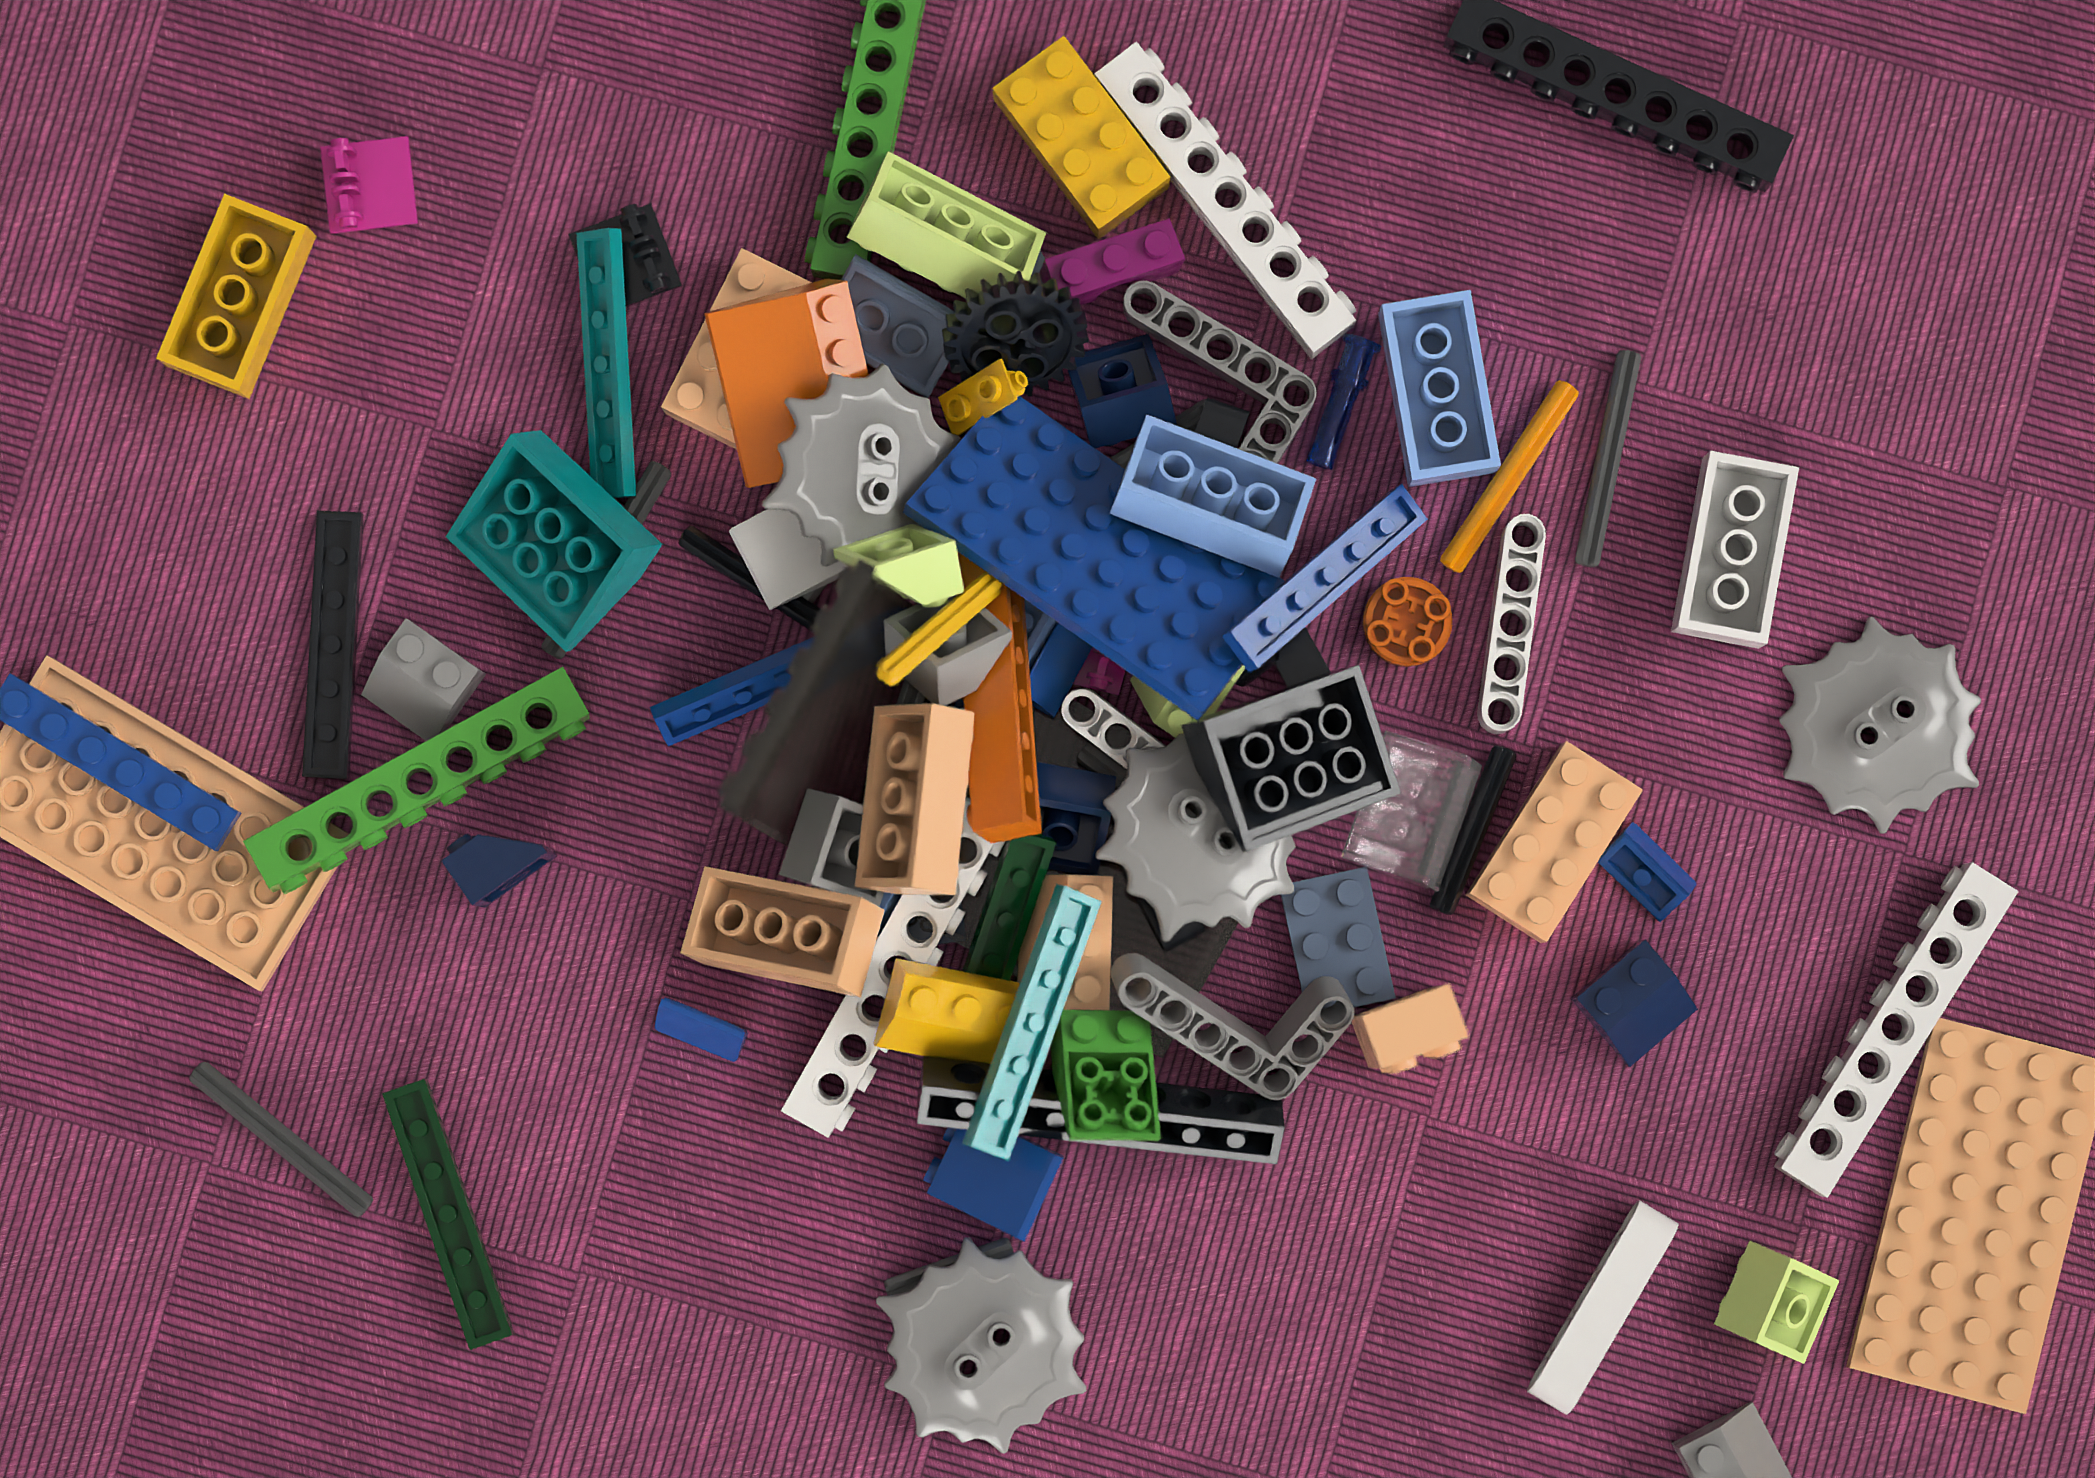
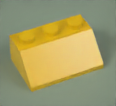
(944, 1012)

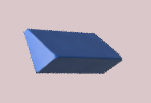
(1056, 669)
(1647, 872)
(700, 1029)

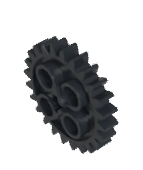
(1022, 323)

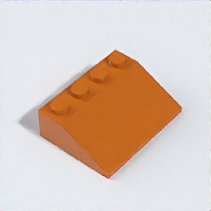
(779, 351)

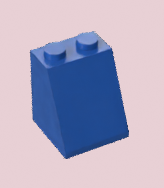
(992, 1188)

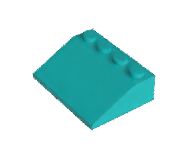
(552, 538)

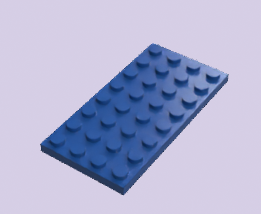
(1036, 516)

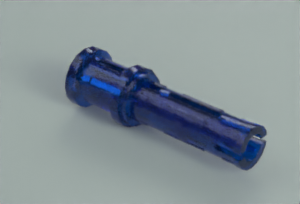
(1347, 382)

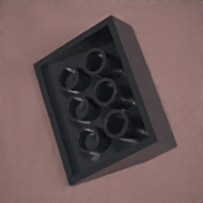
(1293, 757)

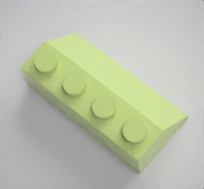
(942, 230)

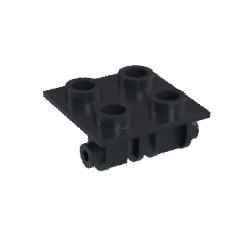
(645, 253)

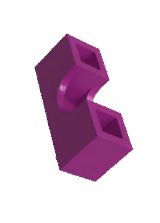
(1128, 257)

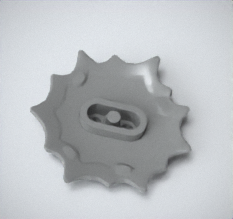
(847, 443)
(1860, 689)
(1178, 858)
(953, 1320)

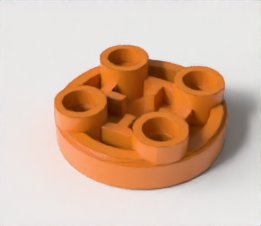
(1407, 621)

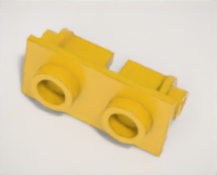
(981, 396)

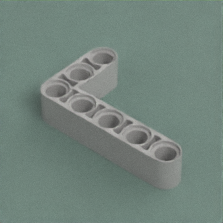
(1230, 369)
(1229, 1032)

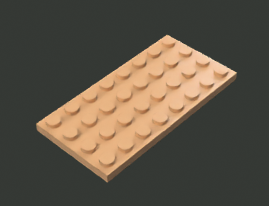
(140, 861)
(1977, 1216)

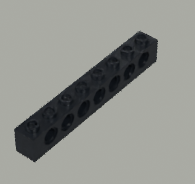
(1642, 87)
(1190, 1117)

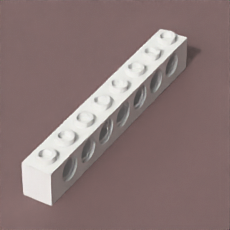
(1311, 330)
(1989, 902)
(808, 1100)

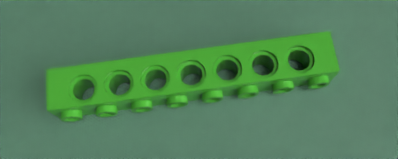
(899, 43)
(271, 846)

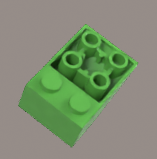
(1105, 1075)

